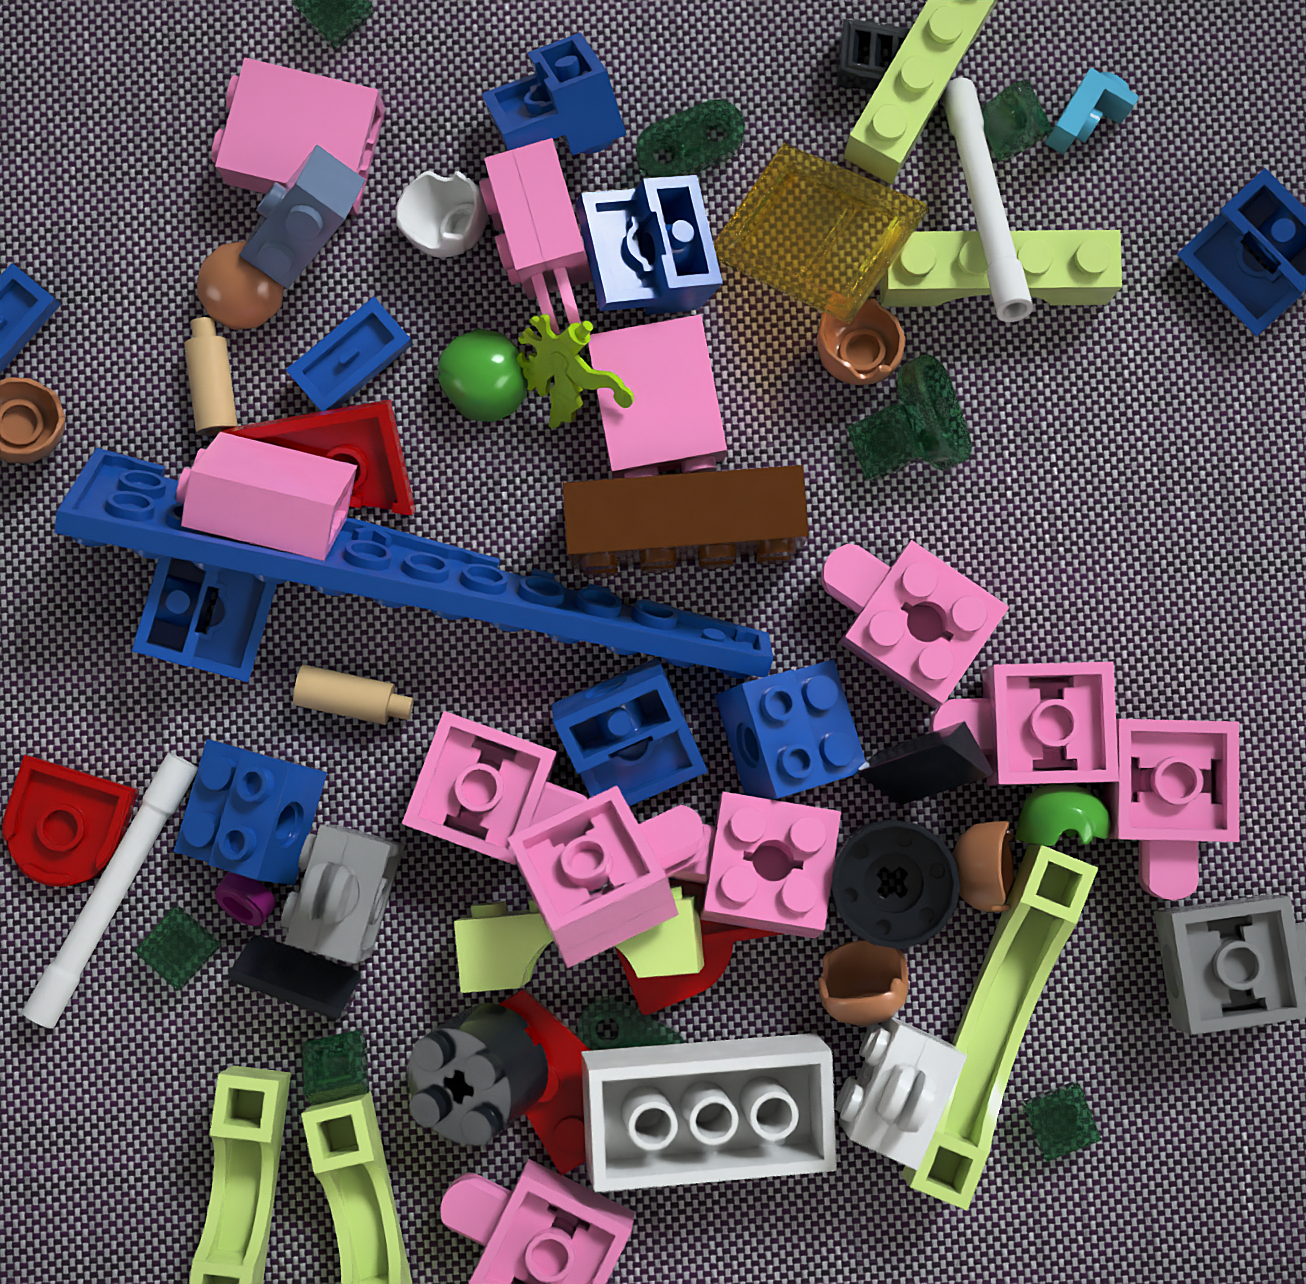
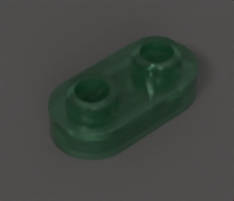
(687, 140)
(934, 412)
(634, 1027)

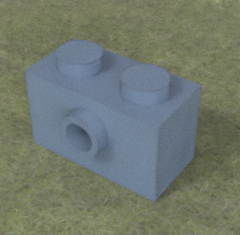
(301, 216)

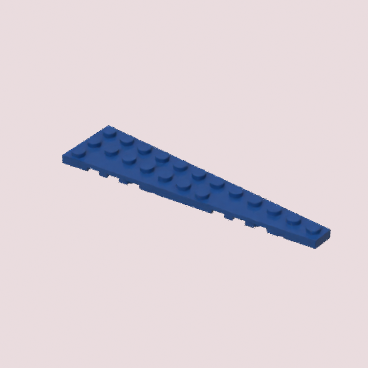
(136, 508)

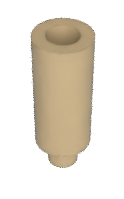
(209, 379)
(349, 695)

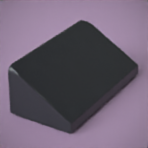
(927, 764)
(296, 977)

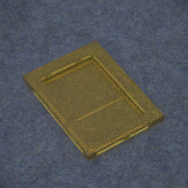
(818, 232)

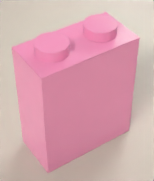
(283, 115)
(675, 403)
(267, 495)

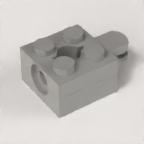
(341, 893)
(1233, 963)

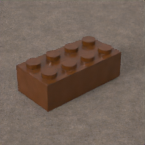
(685, 519)

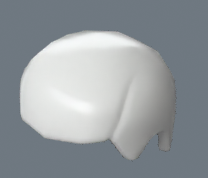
(442, 214)

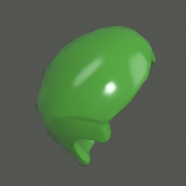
(482, 375)
(1060, 809)

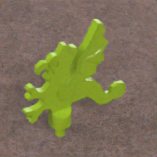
(559, 357)

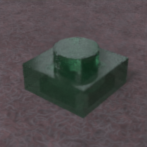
(334, 18)
(1014, 120)
(885, 442)
(178, 947)
(335, 1067)
(1060, 1121)

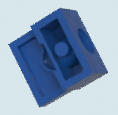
(563, 99)
(1275, 229)
(650, 246)
(178, 608)
(790, 731)
(629, 735)
(250, 813)

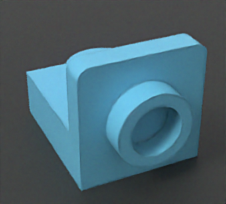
(1094, 96)

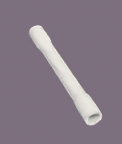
(1004, 269)
(64, 972)

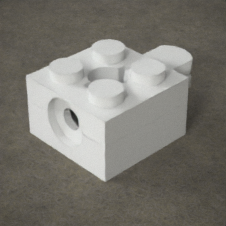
(899, 1090)

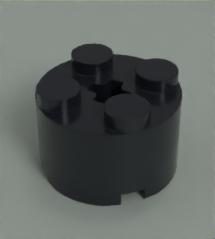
(476, 1074)

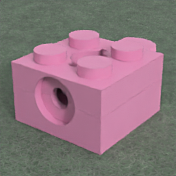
(541, 232)
(914, 618)
(1042, 723)
(484, 787)
(1173, 792)
(598, 845)
(767, 865)
(540, 1230)

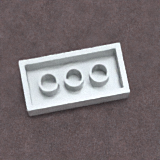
(708, 1111)

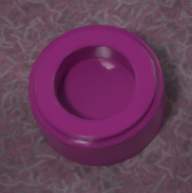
(245, 899)

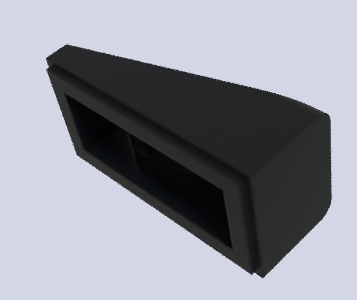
(865, 34)

